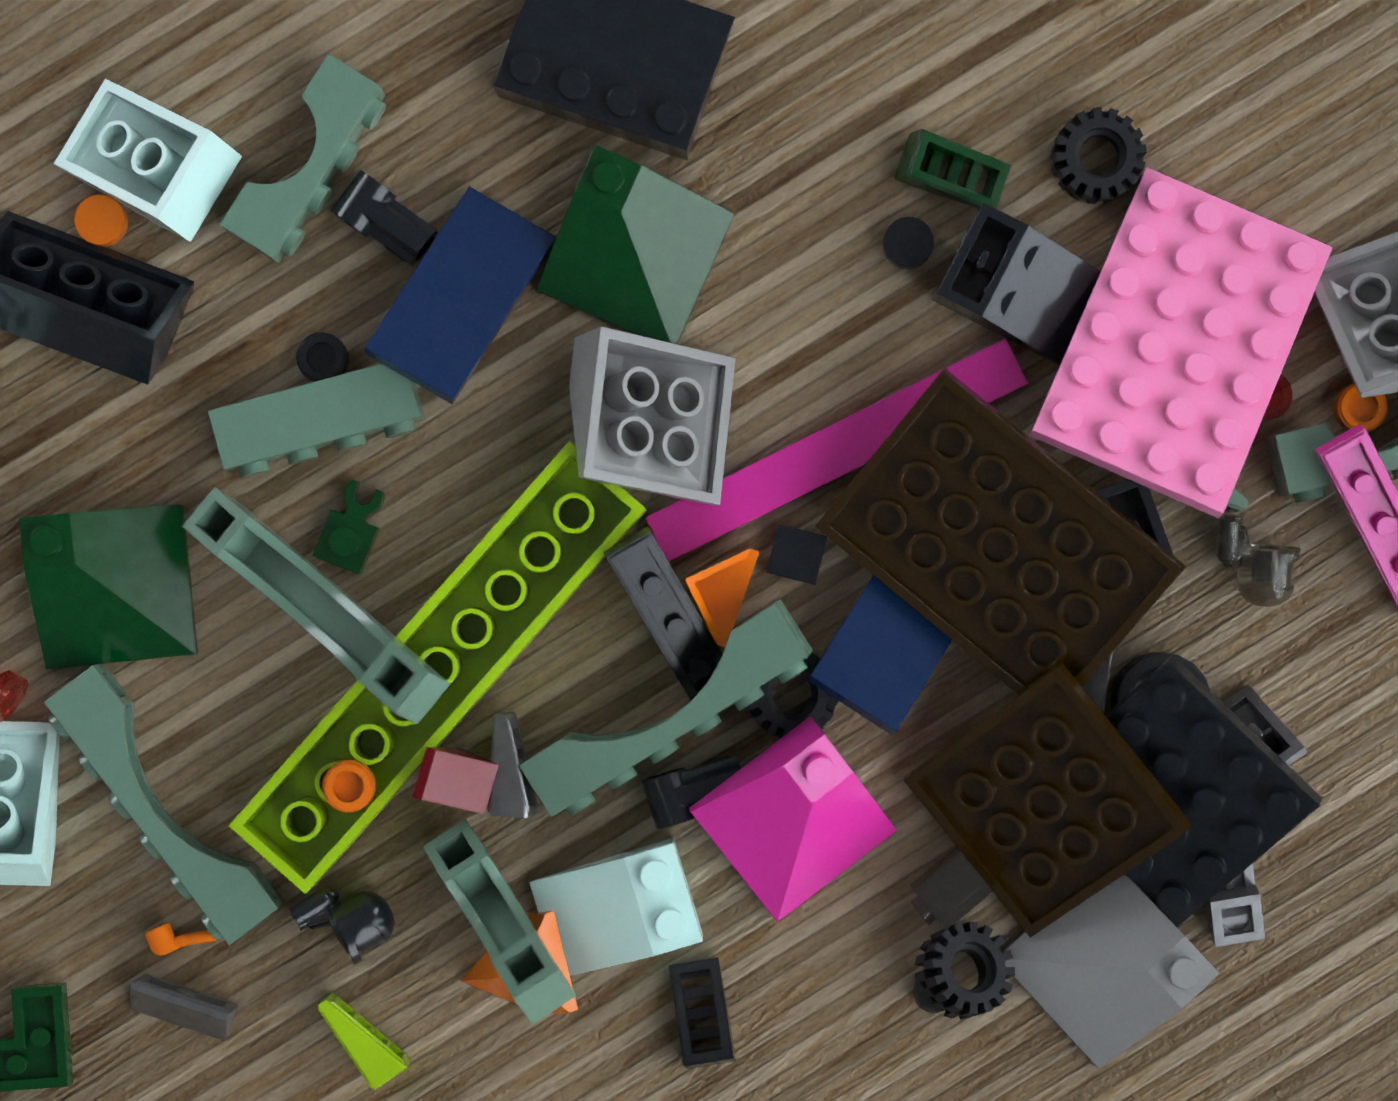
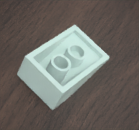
(148, 159)
(28, 802)
(621, 907)

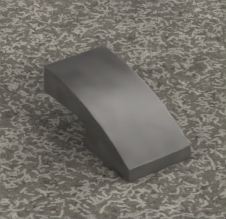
(1236, 912)

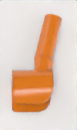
(163, 939)

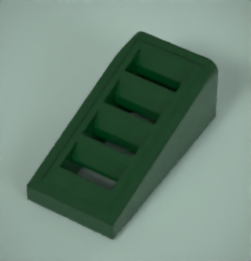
(912, 156)

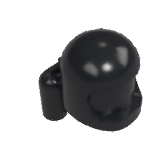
(356, 921)

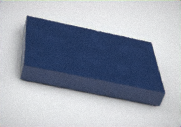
(880, 657)

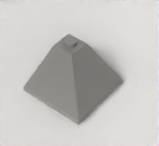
(1362, 312)
(650, 414)
(1110, 970)

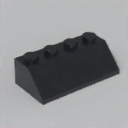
(87, 299)

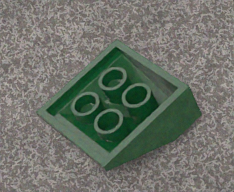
(634, 248)
(110, 585)

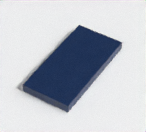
(460, 295)

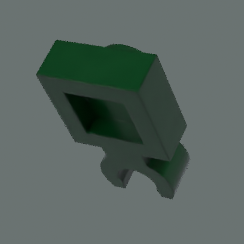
(348, 536)

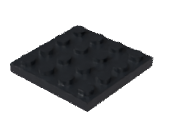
(1220, 779)

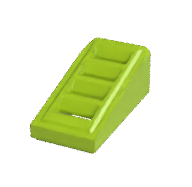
(367, 1047)

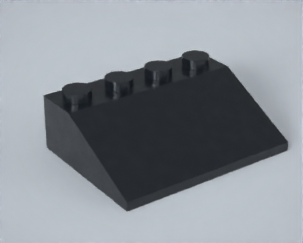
(618, 66)

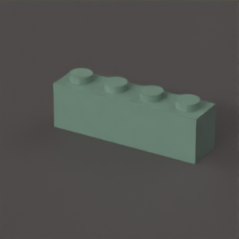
(314, 417)

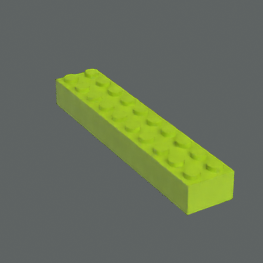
(464, 633)

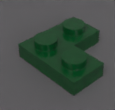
(41, 1042)

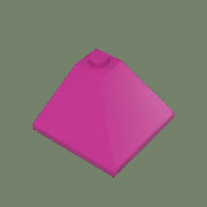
(793, 819)

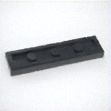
(665, 609)

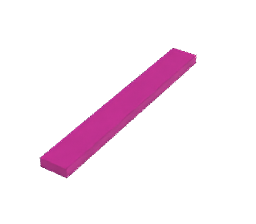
(820, 457)

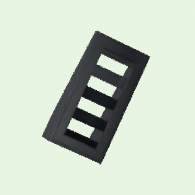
(711, 1056)

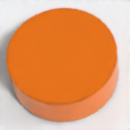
(101, 220)
(1353, 410)
(349, 786)

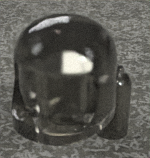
(1262, 569)

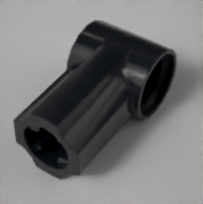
(375, 212)
(677, 790)

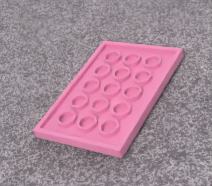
(1181, 342)

